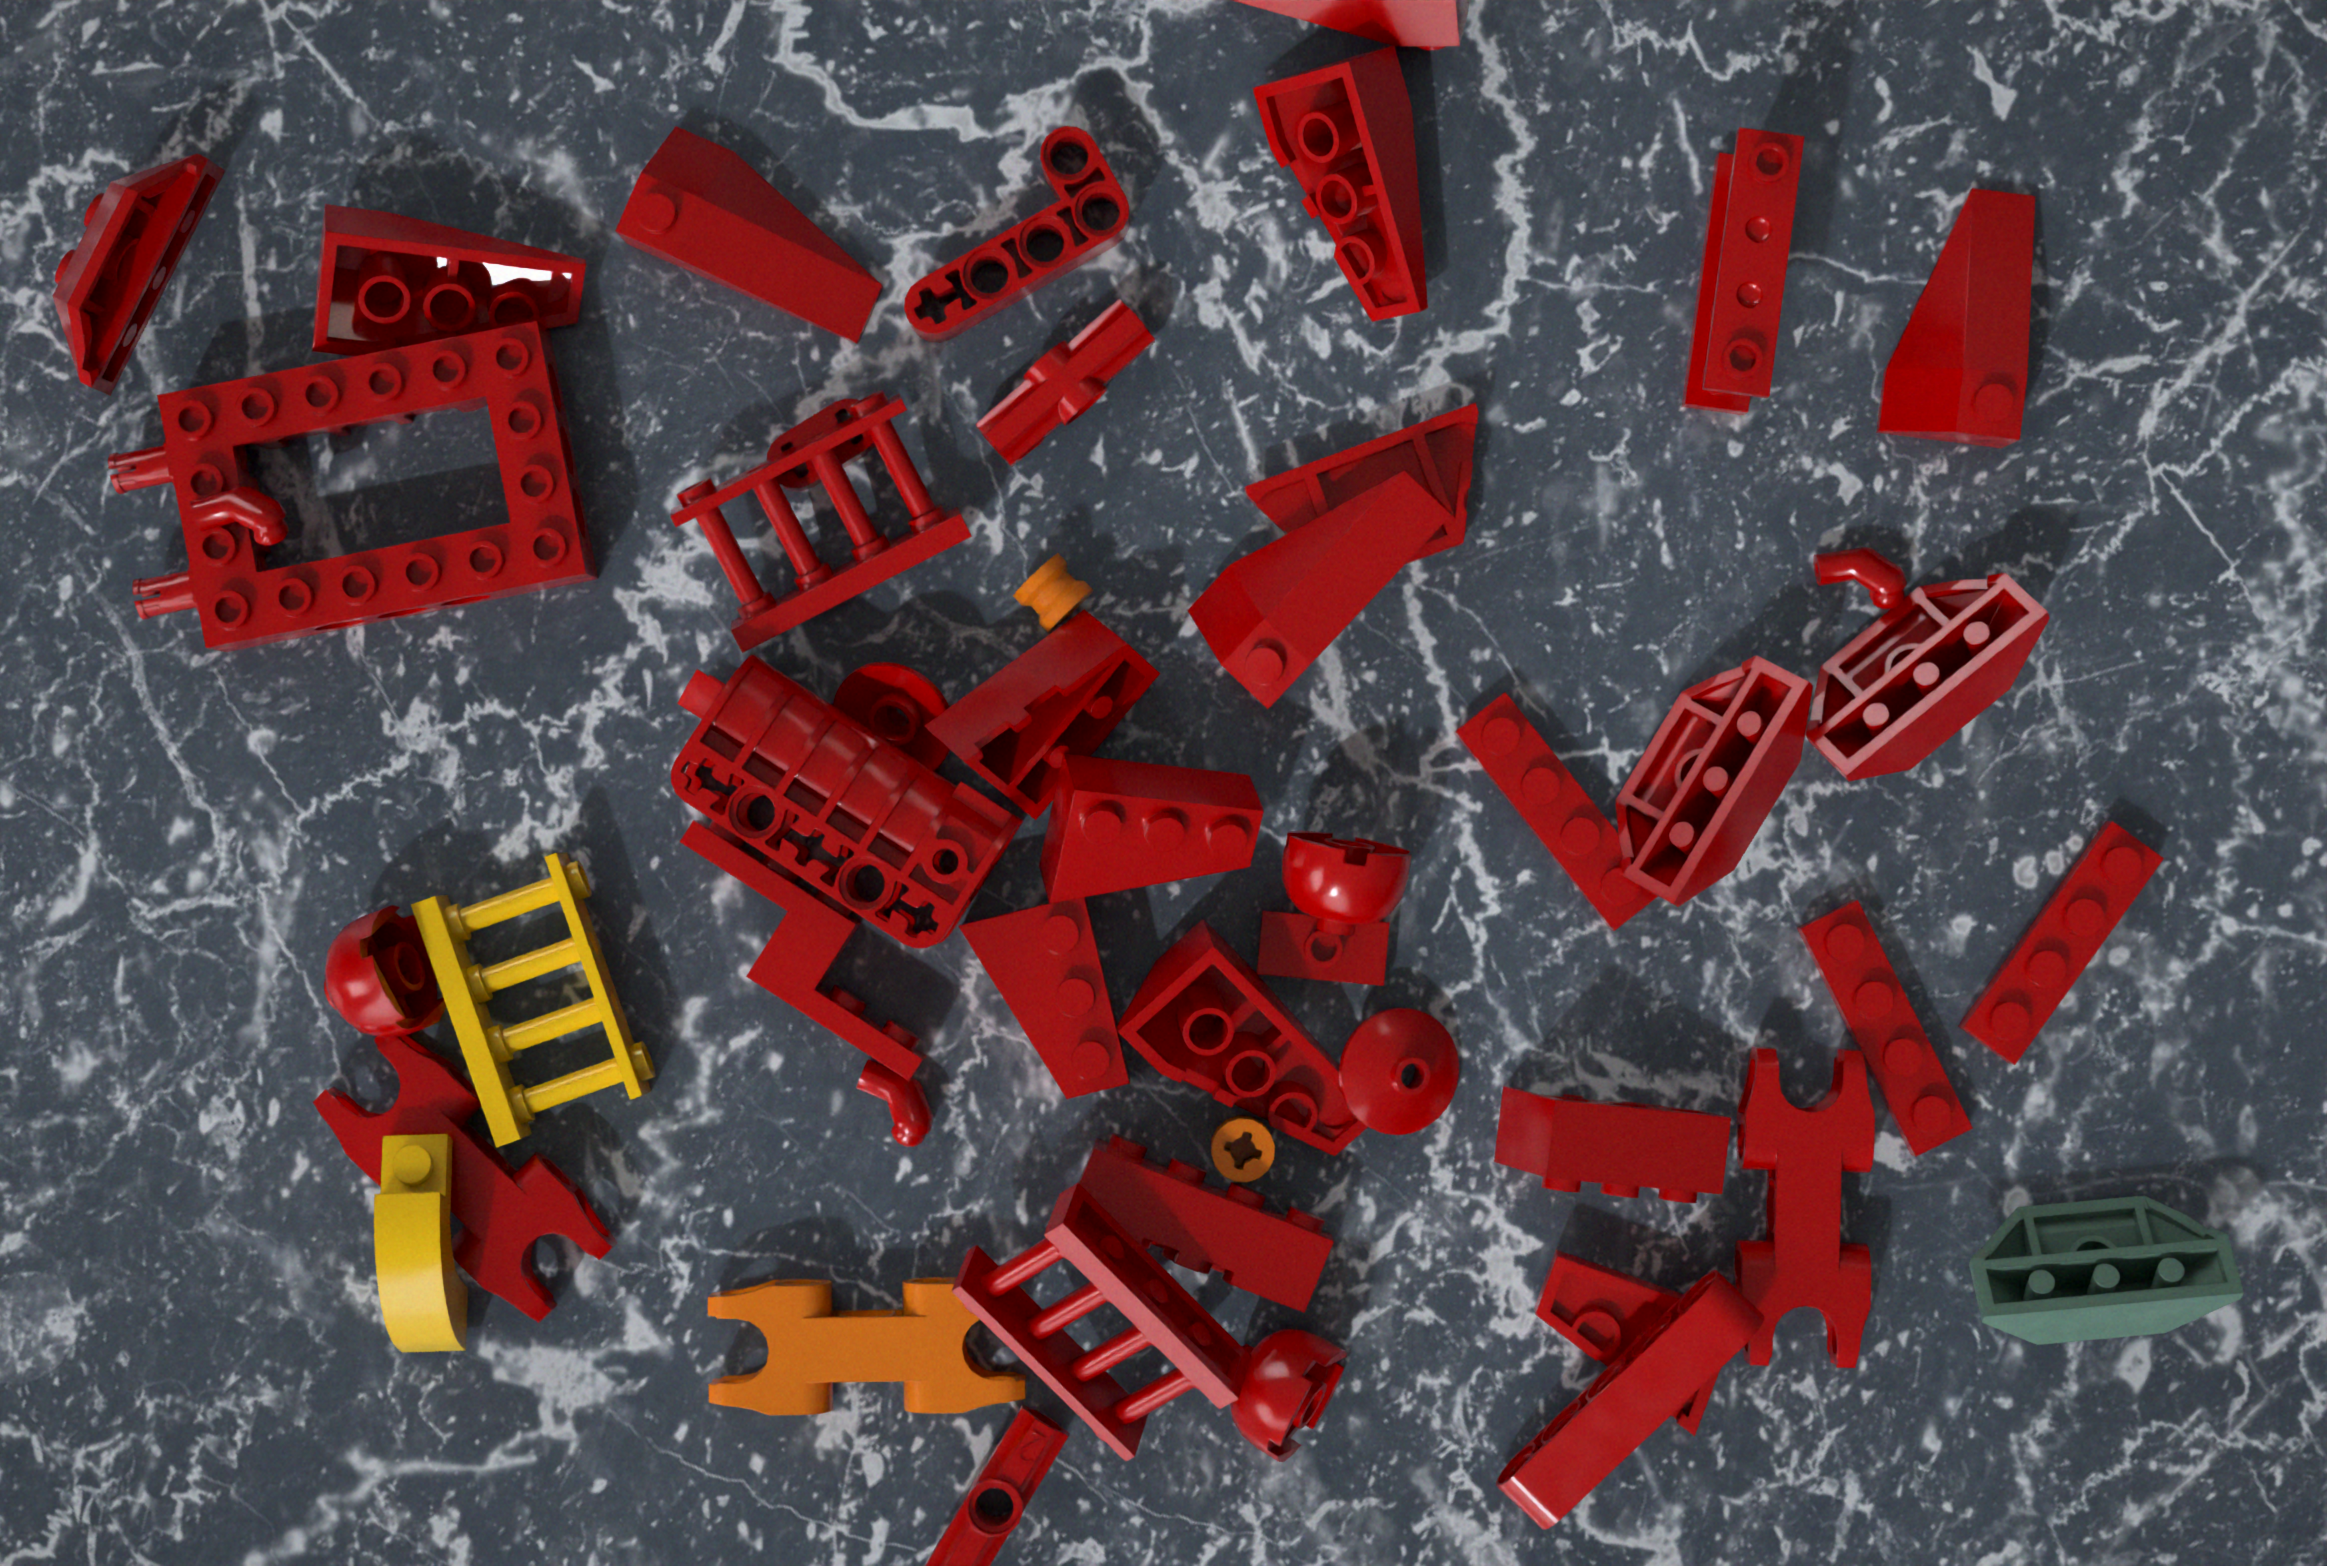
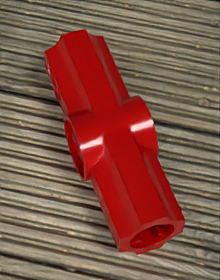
(1065, 382)
(1016, 1468)

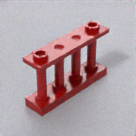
(1743, 272)
(816, 583)
(1133, 1282)

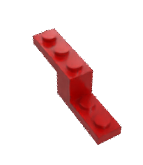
(806, 950)

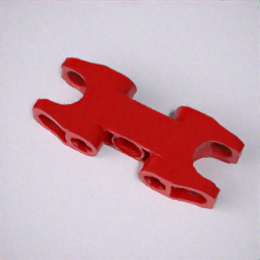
(1804, 1163)
(497, 1204)

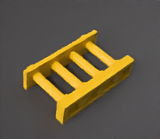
(469, 987)

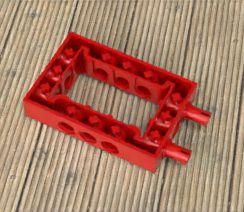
(227, 569)

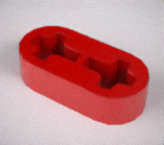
(811, 427)

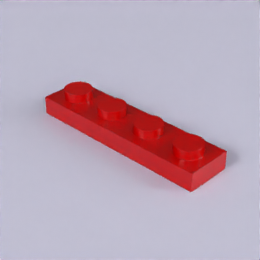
(1554, 808)
(2060, 942)
(1884, 1028)

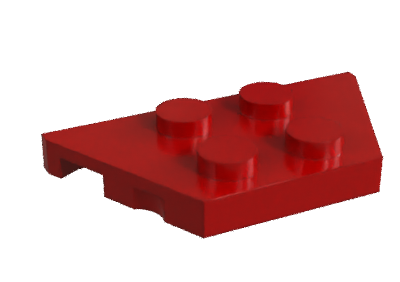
(1432, 451)

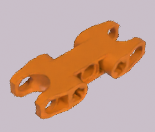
(821, 1346)

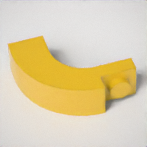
(414, 1258)

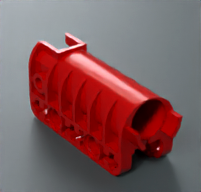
(844, 785)

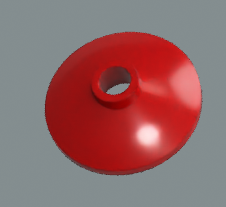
(871, 699)
(1374, 1064)

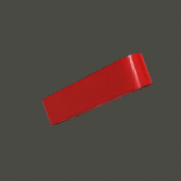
(1630, 1399)

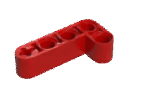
(1010, 248)

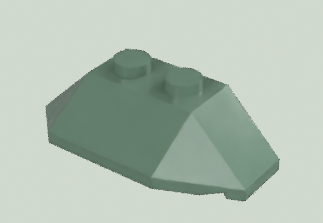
(2101, 1271)

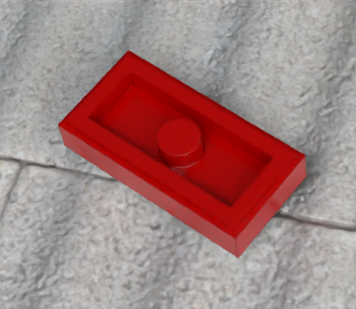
(1298, 950)

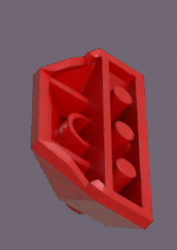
(126, 262)
(1922, 673)
(1711, 778)

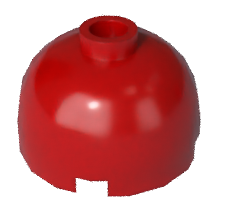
(1343, 879)
(382, 976)
(1286, 1388)

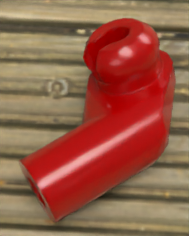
(247, 508)
(1868, 568)
(905, 1101)

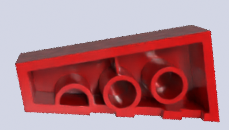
(1206, 1225)

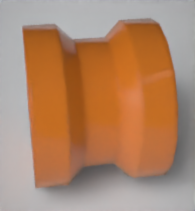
(1053, 593)
(1235, 1135)

